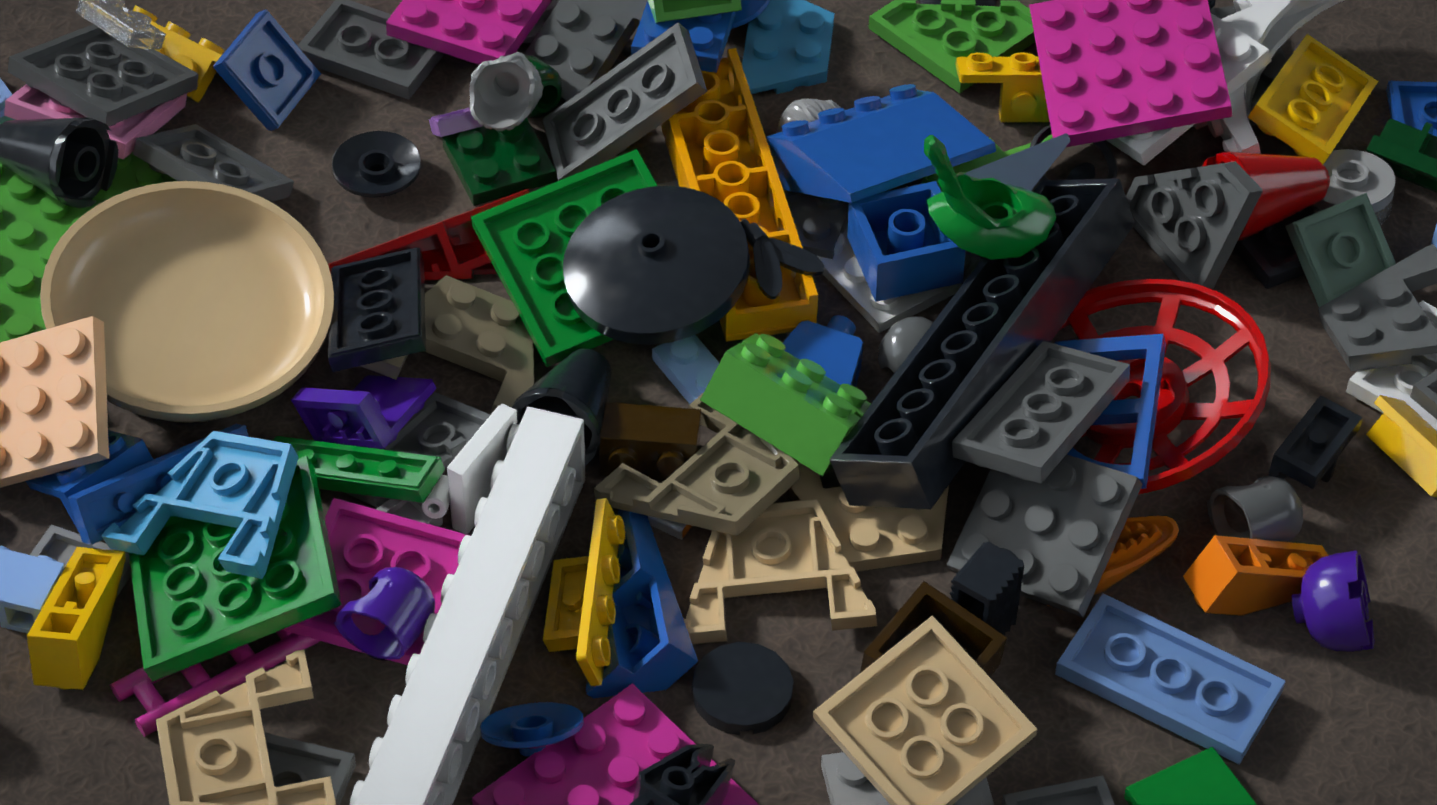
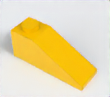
(75, 619)

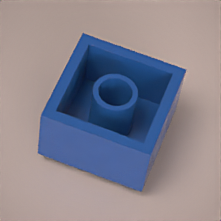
(901, 244)

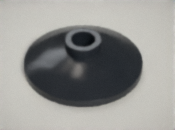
(376, 164)

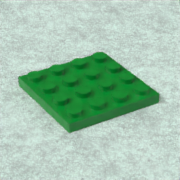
(529, 244)
(198, 610)

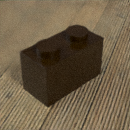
(648, 438)

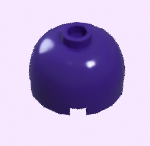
(1336, 603)

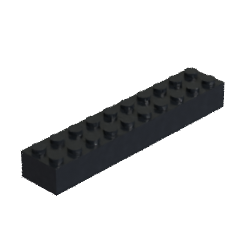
(986, 331)

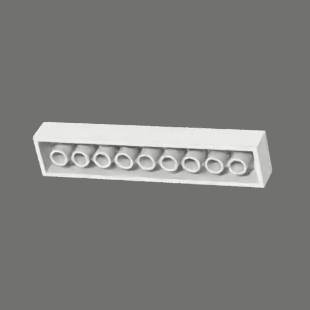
(480, 616)

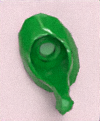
(985, 213)

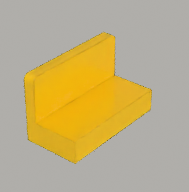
(1407, 441)

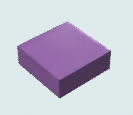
(453, 122)

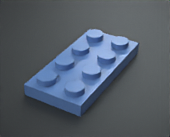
(1170, 678)

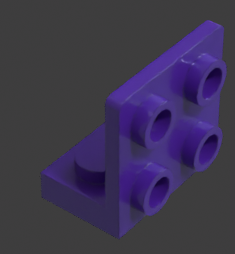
(365, 416)

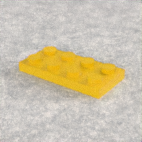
(1312, 100)

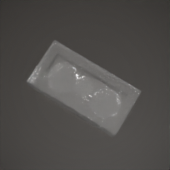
(121, 23)

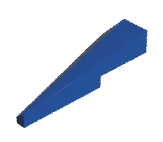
(649, 632)

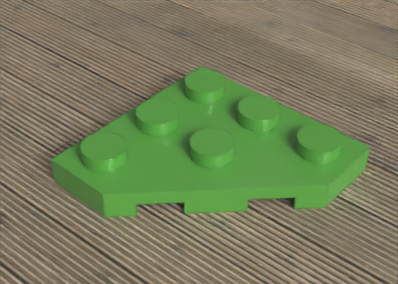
(940, 33)

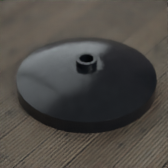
(656, 265)

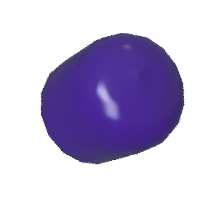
(399, 602)

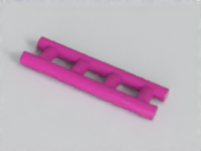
(247, 662)

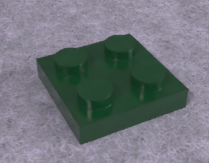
(498, 162)

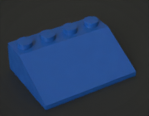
(872, 145)

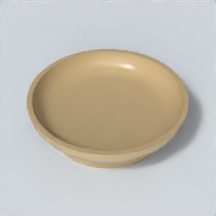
(199, 294)

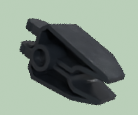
(685, 779)

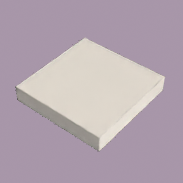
(473, 466)

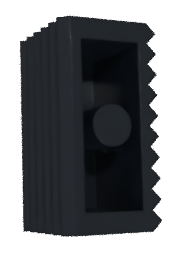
(990, 586)

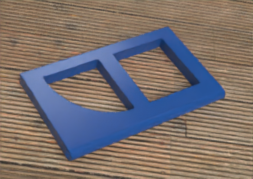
(1138, 411)

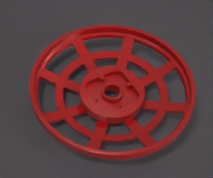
(1174, 393)

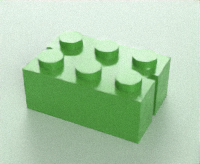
(785, 400)

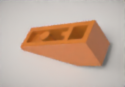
(1249, 573)

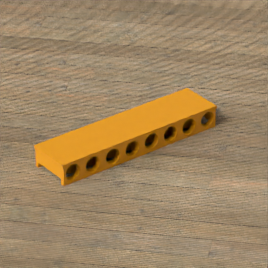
(725, 153)

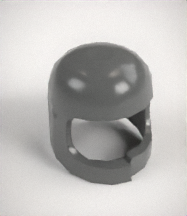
(1269, 505)

